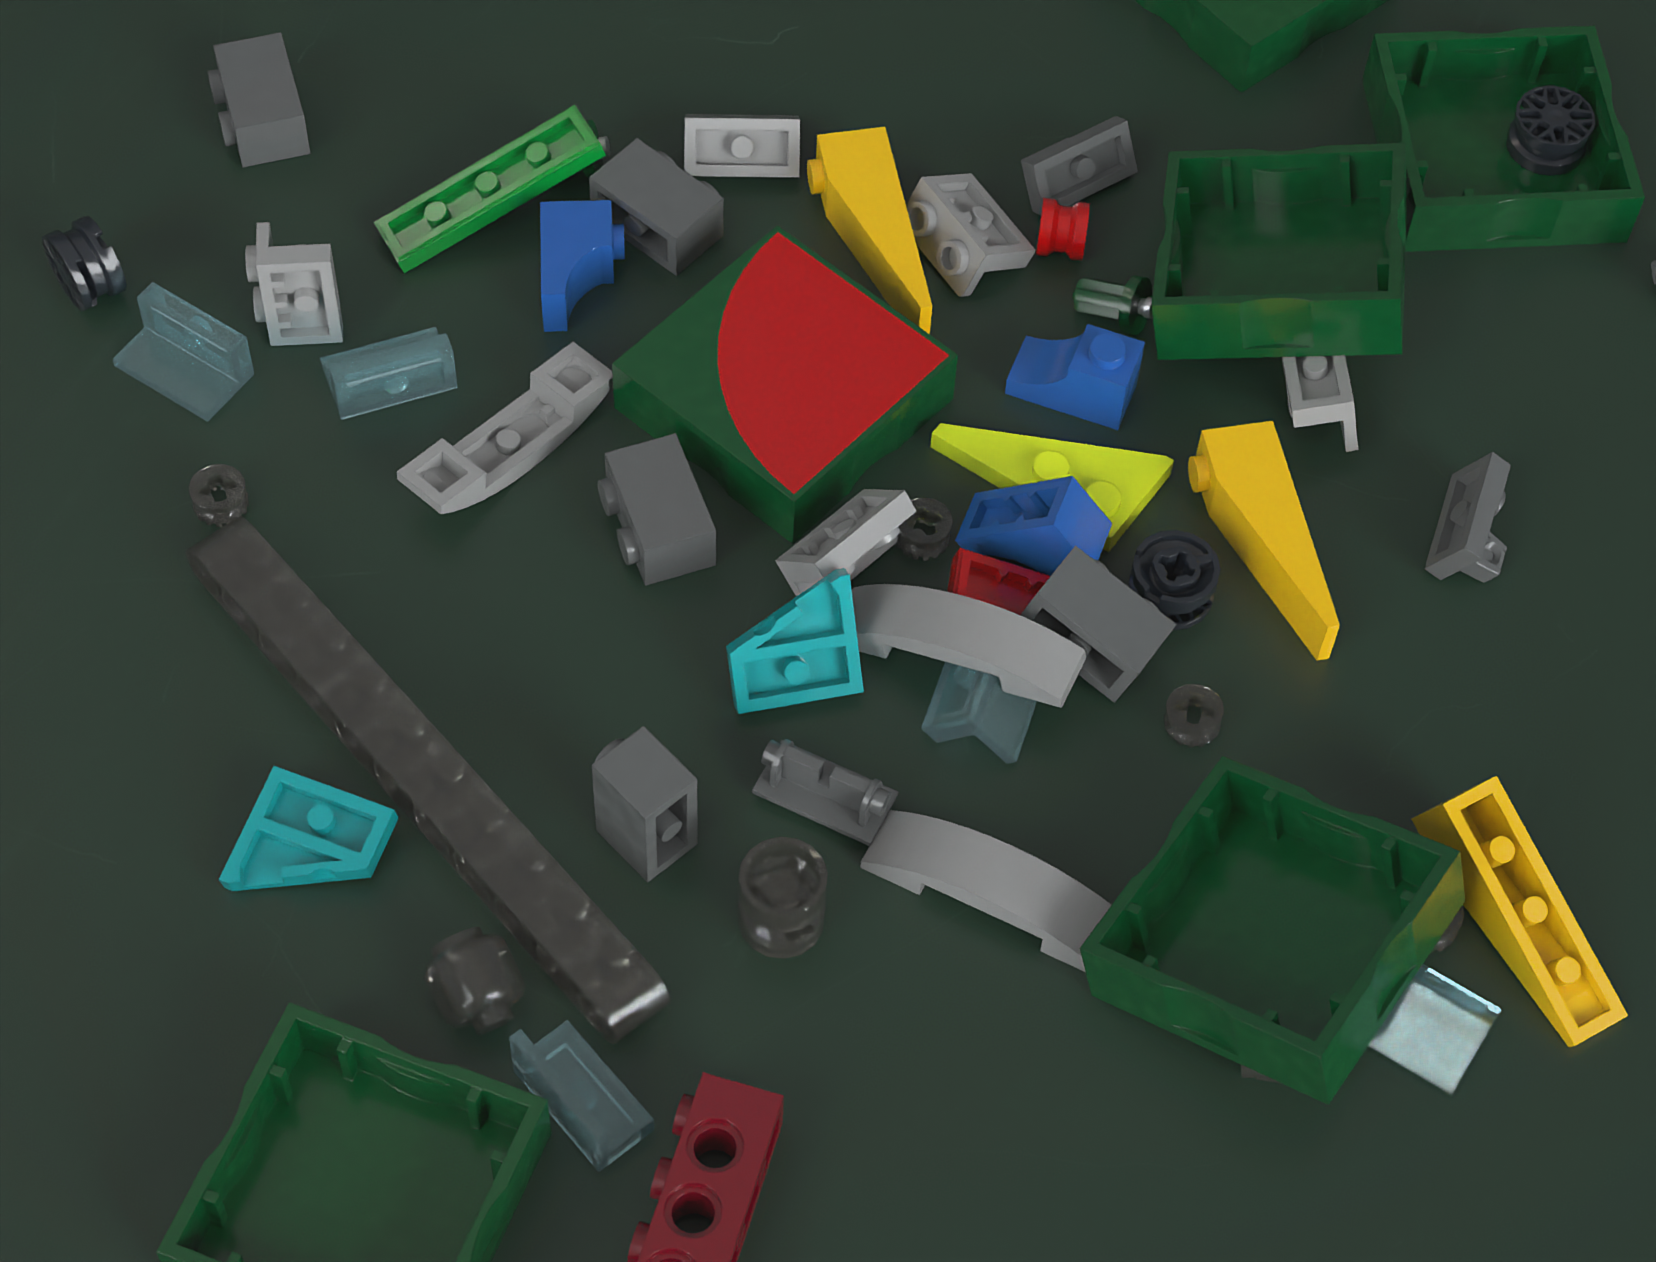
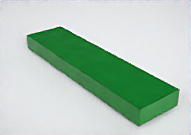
(489, 188)

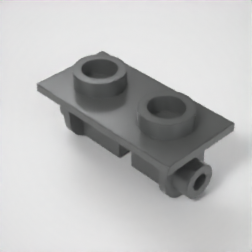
(823, 791)

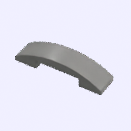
(515, 438)
(970, 634)
(988, 876)

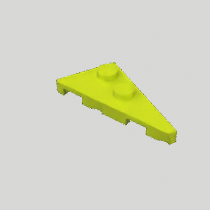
(1114, 478)

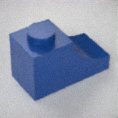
(575, 255)
(1079, 375)
(1035, 523)

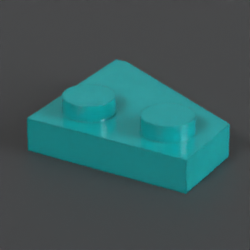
(799, 650)
(307, 836)

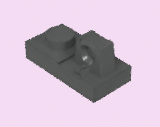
(1080, 164)
(1463, 529)

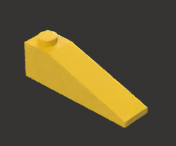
(870, 214)
(1261, 517)
(1524, 910)

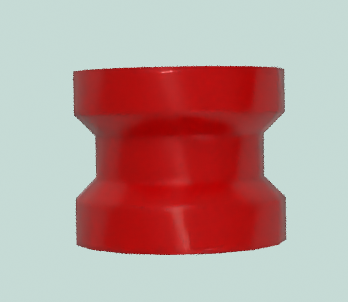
(1063, 229)

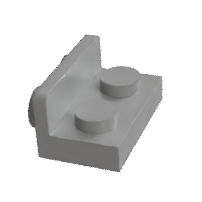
(964, 231)
(294, 290)
(848, 538)

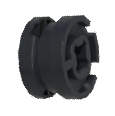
(1550, 130)
(84, 263)
(1172, 555)

